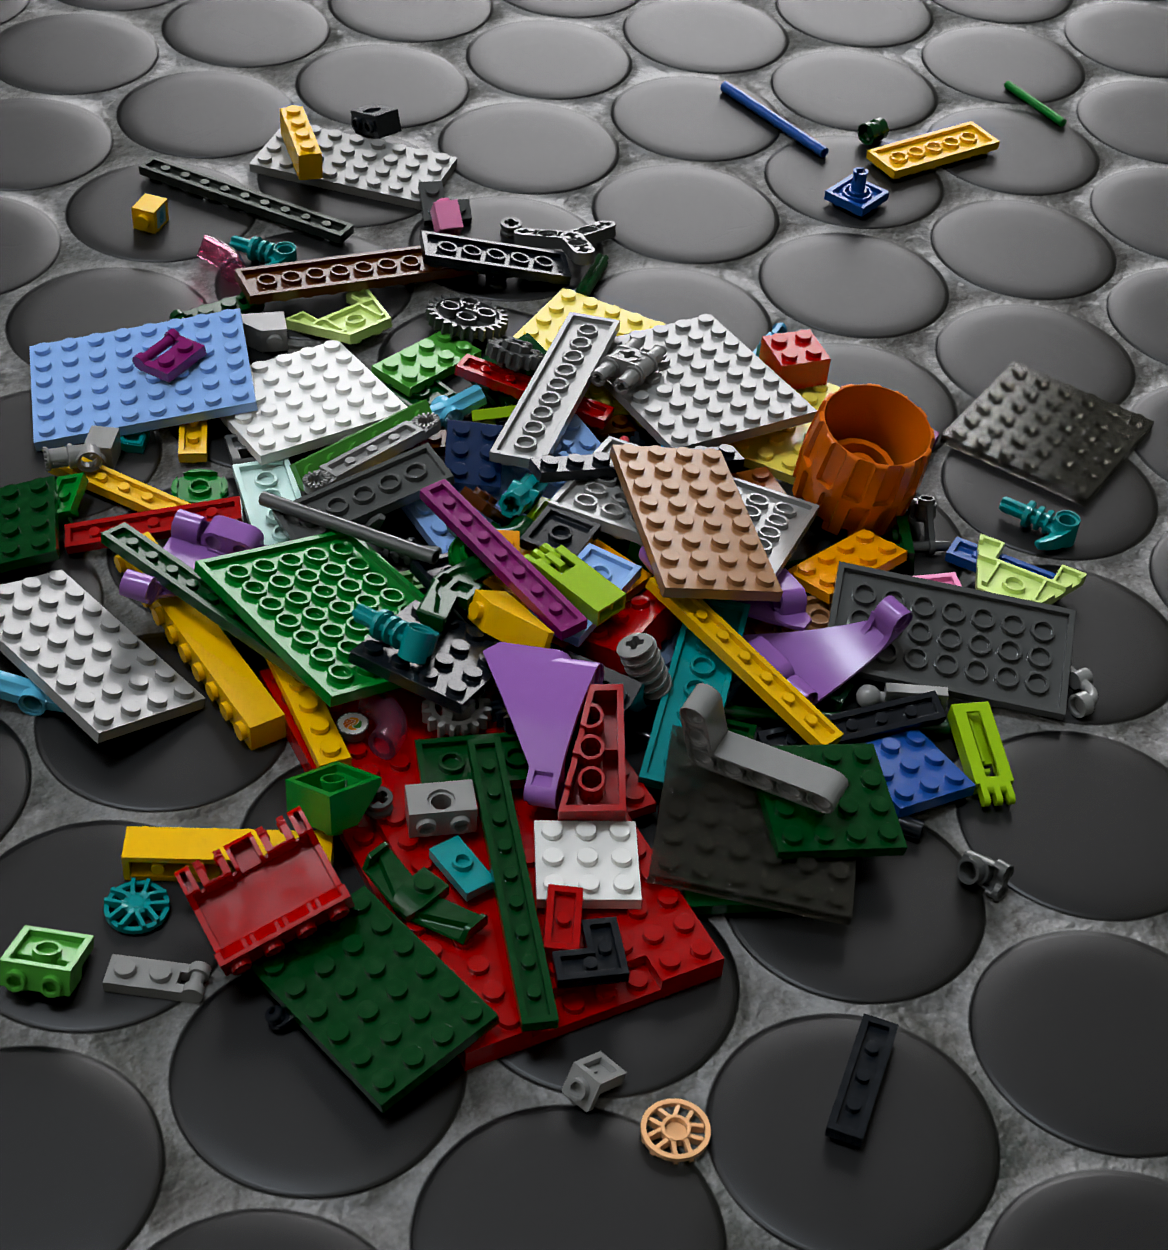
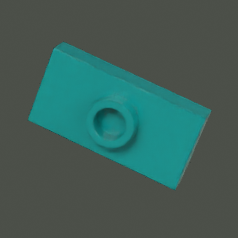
(461, 868)

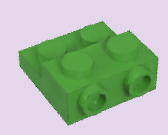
(45, 961)

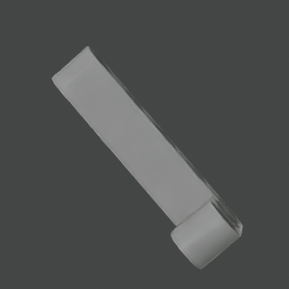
(753, 762)

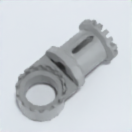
(71, 457)

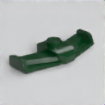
(452, 589)
(420, 897)

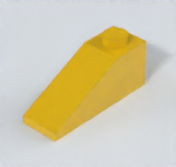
(507, 619)

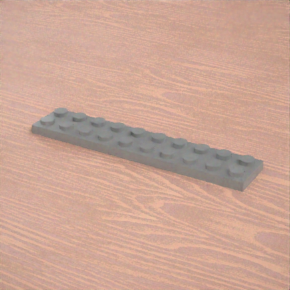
(555, 390)

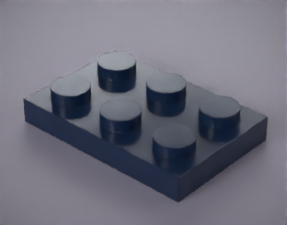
(468, 455)

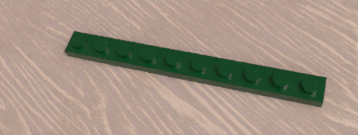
(185, 584)
(512, 886)

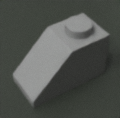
(266, 331)

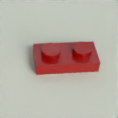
(562, 918)

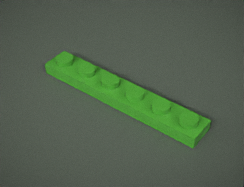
(323, 456)

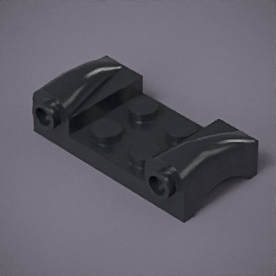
(636, 708)

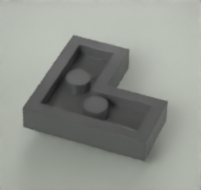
(432, 191)

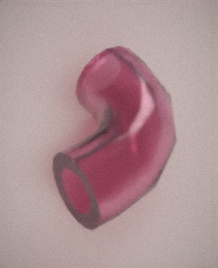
(221, 256)
(390, 724)

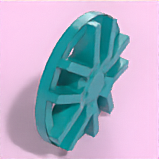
(136, 906)

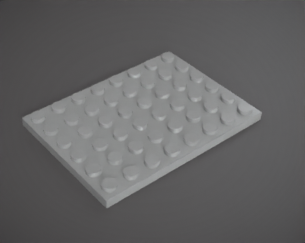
(708, 388)
(776, 516)

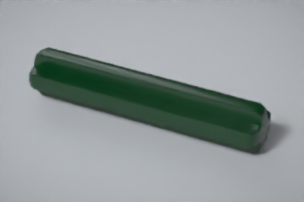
(593, 275)

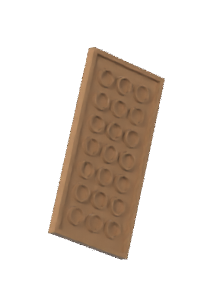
(694, 524)

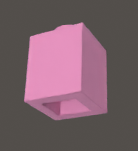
(446, 216)

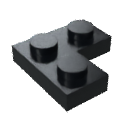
(596, 964)

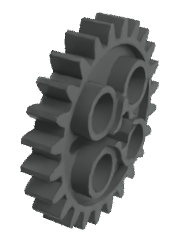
(466, 317)

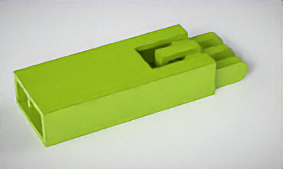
(579, 582)
(980, 746)

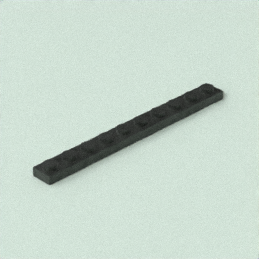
(247, 200)

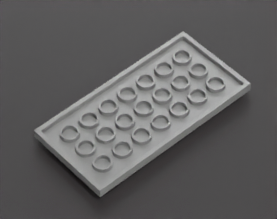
(360, 166)
(88, 658)

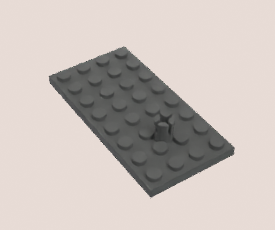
(964, 640)

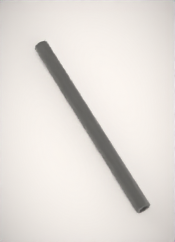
(349, 528)

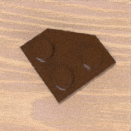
(485, 504)

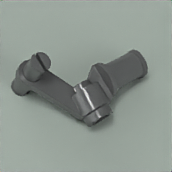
(924, 510)

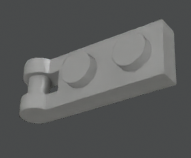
(156, 978)

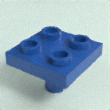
(856, 193)

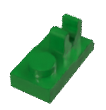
(70, 493)

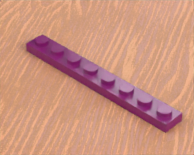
(504, 560)

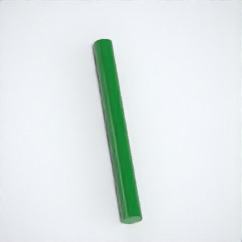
(1036, 104)

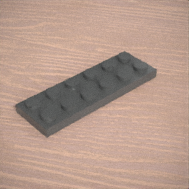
(370, 491)

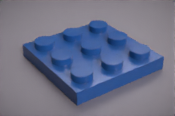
(919, 773)

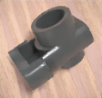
(985, 872)

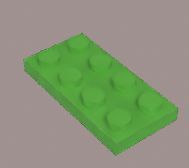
(423, 363)

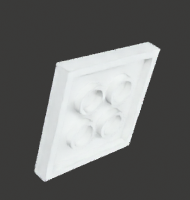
(589, 856)

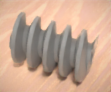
(645, 664)

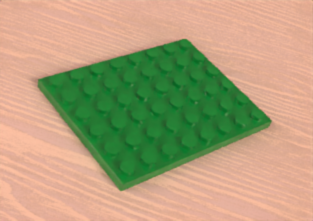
(303, 602)

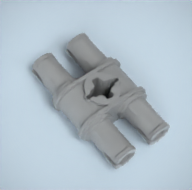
(628, 365)

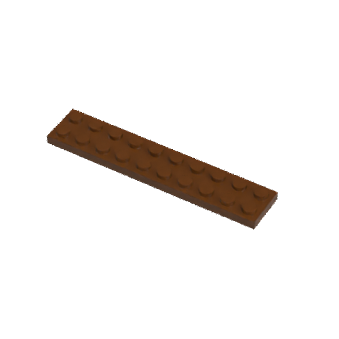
(339, 275)

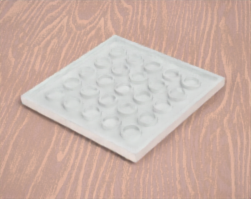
(310, 402)

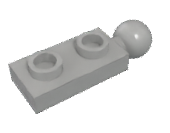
(870, 695)

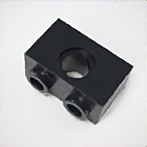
(375, 120)

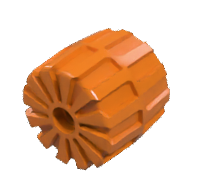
(863, 458)

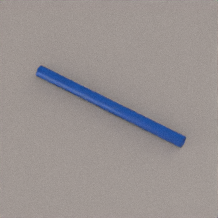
(774, 119)

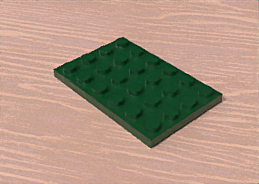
(376, 1000)

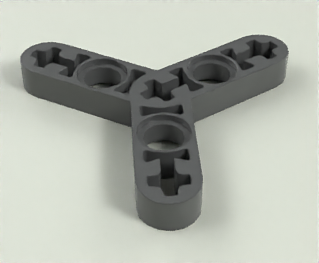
(575, 242)

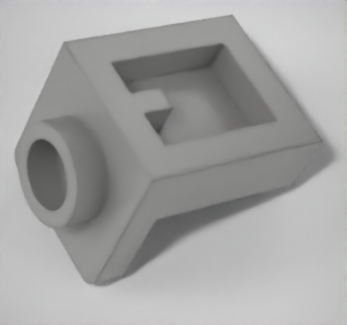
(590, 1078)

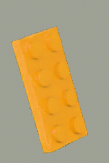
(861, 548)

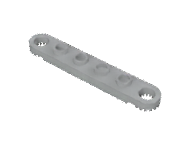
(373, 451)

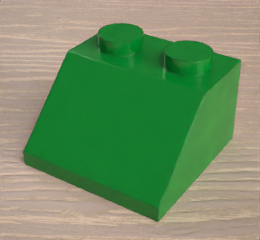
(332, 796)

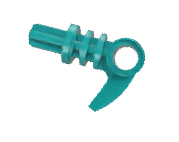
(264, 250)
(1061, 527)
(412, 639)

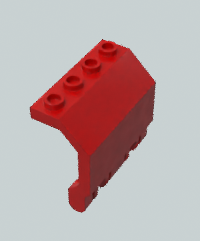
(267, 896)

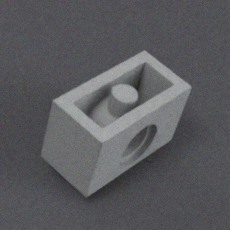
(440, 808)

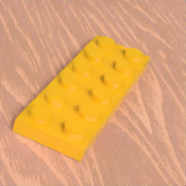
(932, 150)

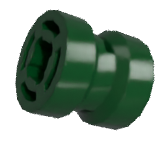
(873, 131)

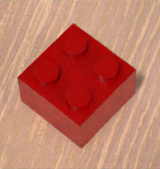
(796, 358)

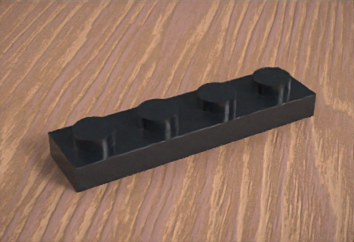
(861, 1080)

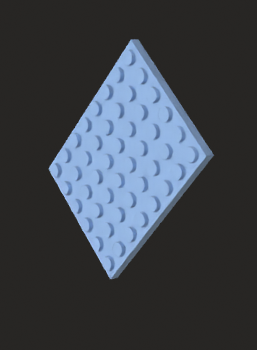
(98, 385)

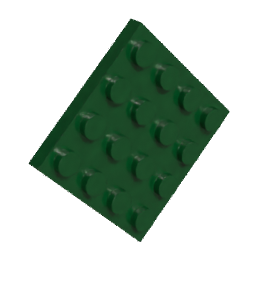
(29, 524)
(859, 825)

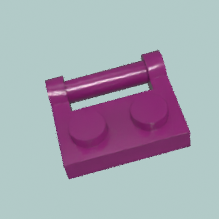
(173, 361)

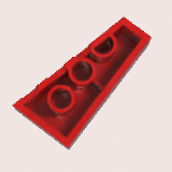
(640, 615)
(597, 769)

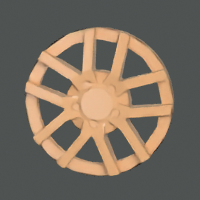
(675, 1130)

